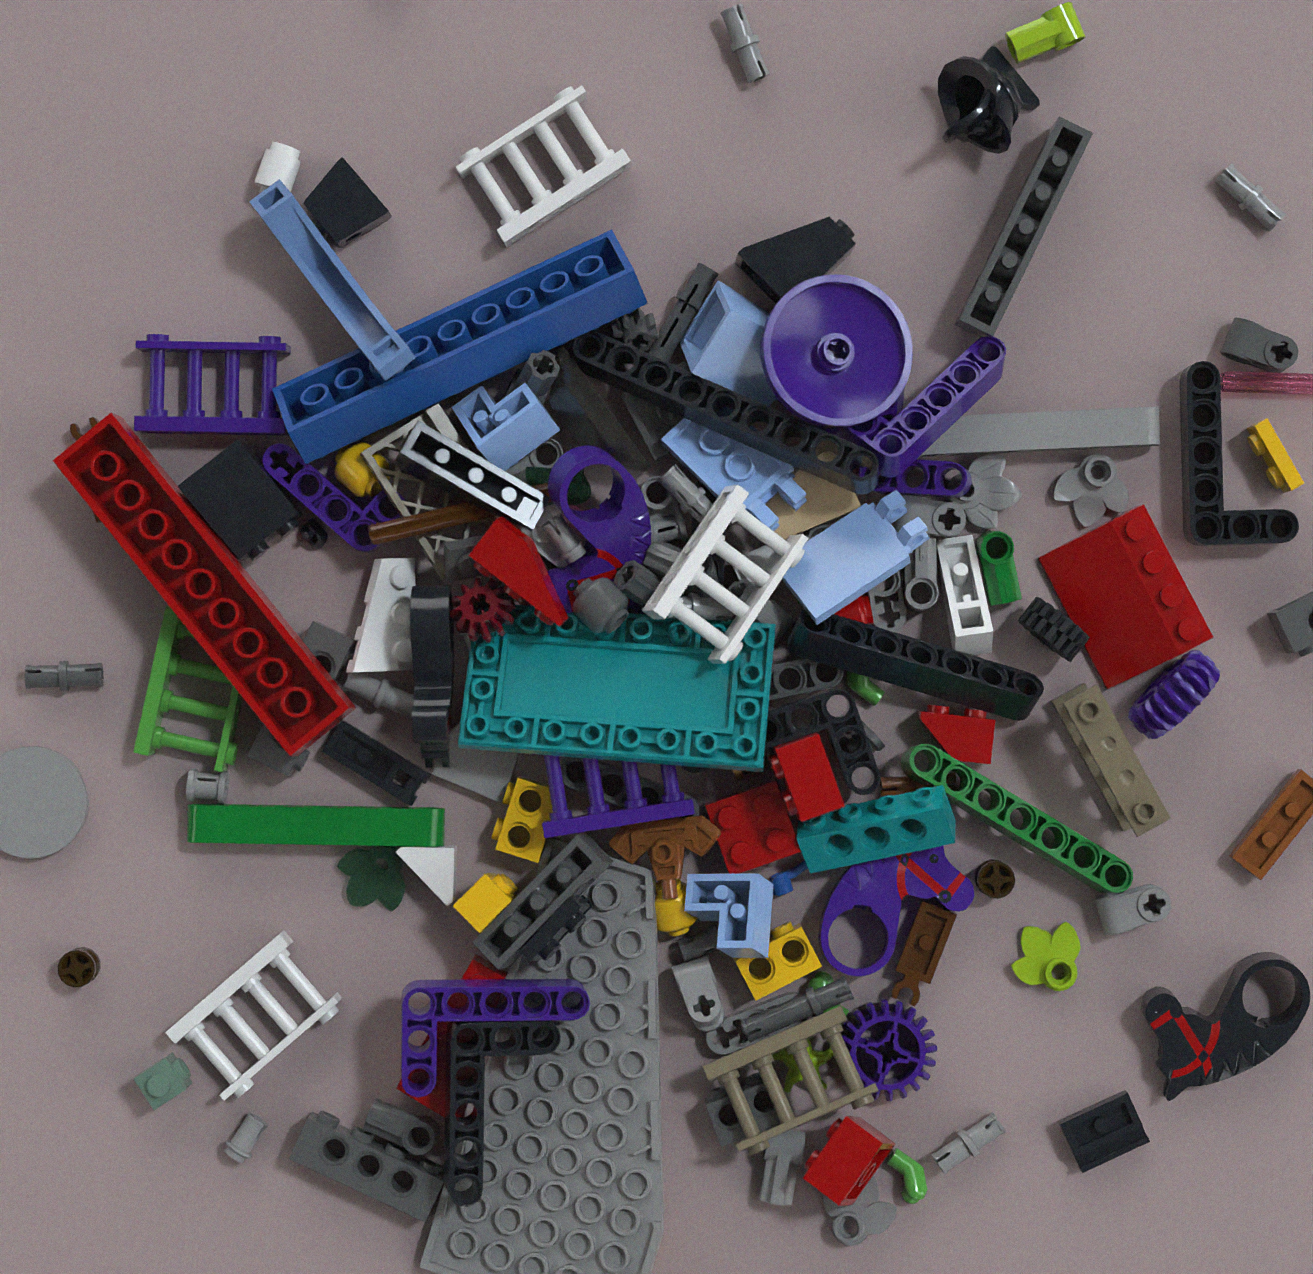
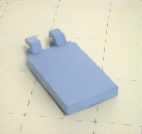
(726, 462)
(854, 556)

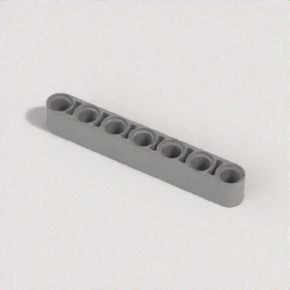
(1049, 431)

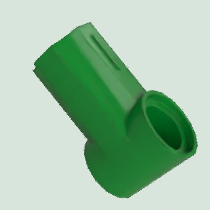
(999, 572)

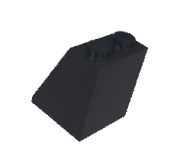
(796, 256)
(241, 501)

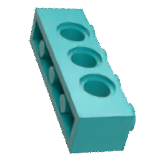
(877, 829)

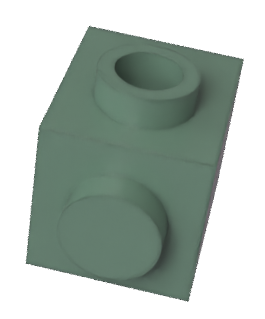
(164, 1080)

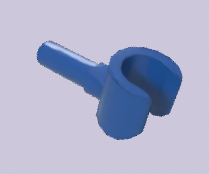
(782, 881)

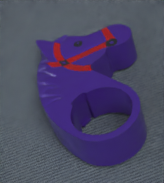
(612, 533)
(882, 887)

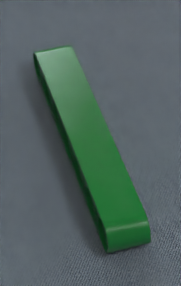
(1033, 824)
(315, 825)

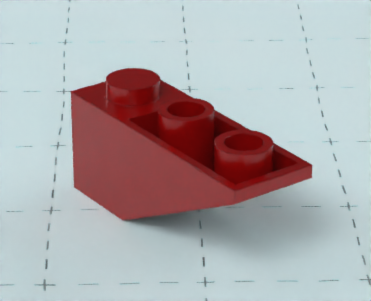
(517, 563)

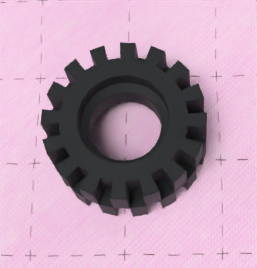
(1053, 629)

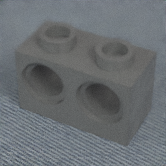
(731, 1130)

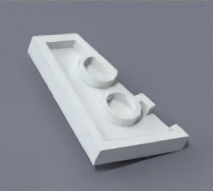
(385, 628)

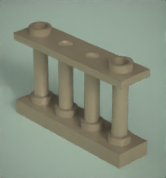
(1110, 759)
(761, 1058)

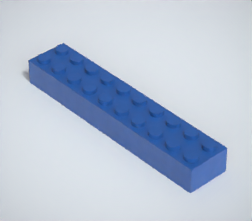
(462, 346)

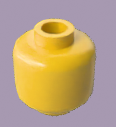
(354, 473)
(671, 913)

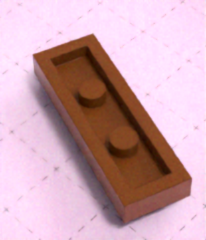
(1276, 826)

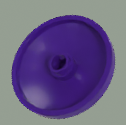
(836, 351)

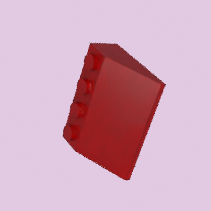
(1125, 596)

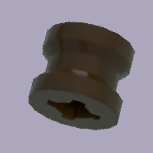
(1001, 879)
(71, 969)

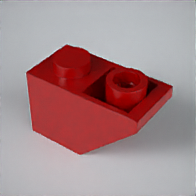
(962, 737)

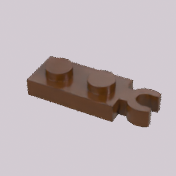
(922, 948)

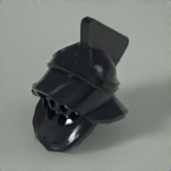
(983, 100)

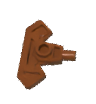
(665, 845)

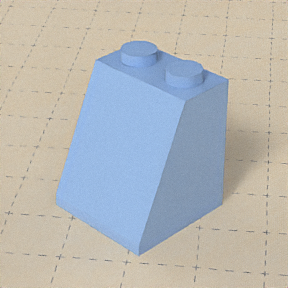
(726, 344)

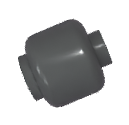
(600, 605)

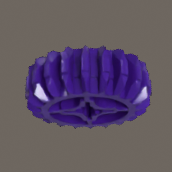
(1174, 694)
(891, 1032)

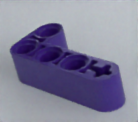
(325, 496)

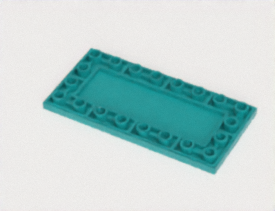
(619, 694)

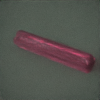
(1266, 382)

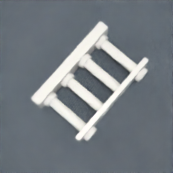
(544, 202)
(688, 571)
(221, 1004)

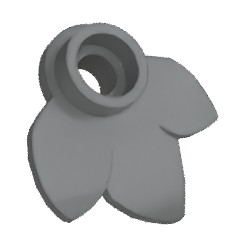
(989, 493)
(1089, 494)
(867, 1211)

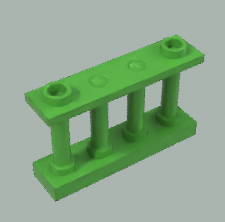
(161, 700)

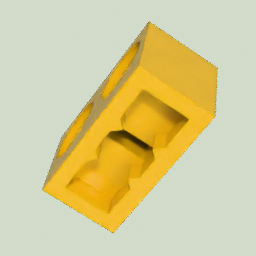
(519, 816)
(486, 900)
(781, 970)

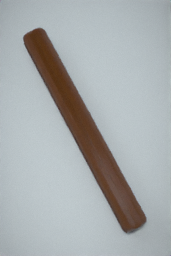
(432, 520)

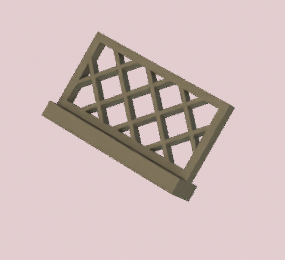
(437, 420)

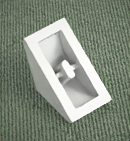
(435, 867)

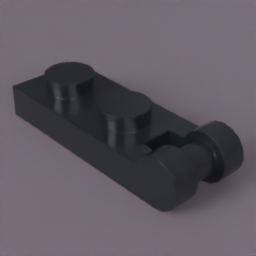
(375, 761)

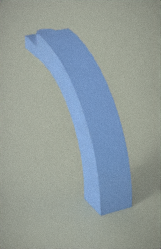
(332, 280)

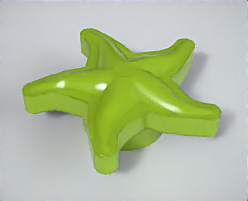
(793, 1074)

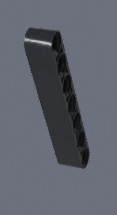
(916, 665)

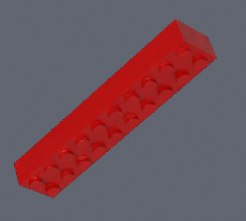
(204, 584)

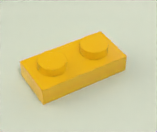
(1281, 469)

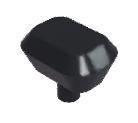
(314, 534)

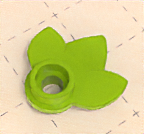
(1044, 953)

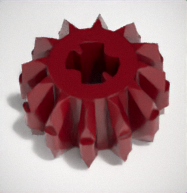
(476, 598)

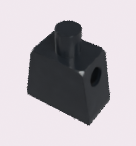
(345, 205)

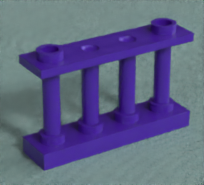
(193, 419)
(599, 814)

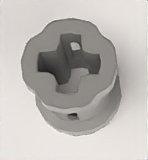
(207, 786)

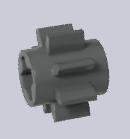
(635, 329)

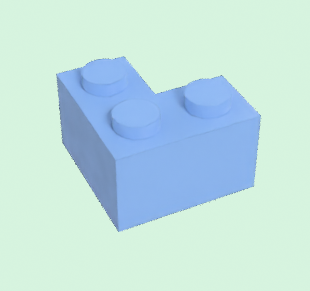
(505, 429)
(739, 904)

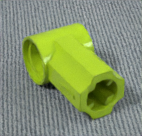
(1054, 30)

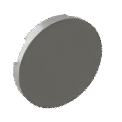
(40, 802)

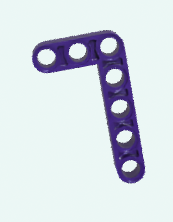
(923, 413)
(933, 470)
(475, 1009)

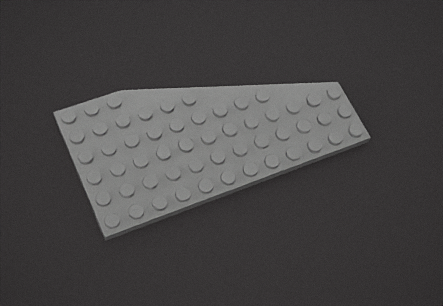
(576, 1129)

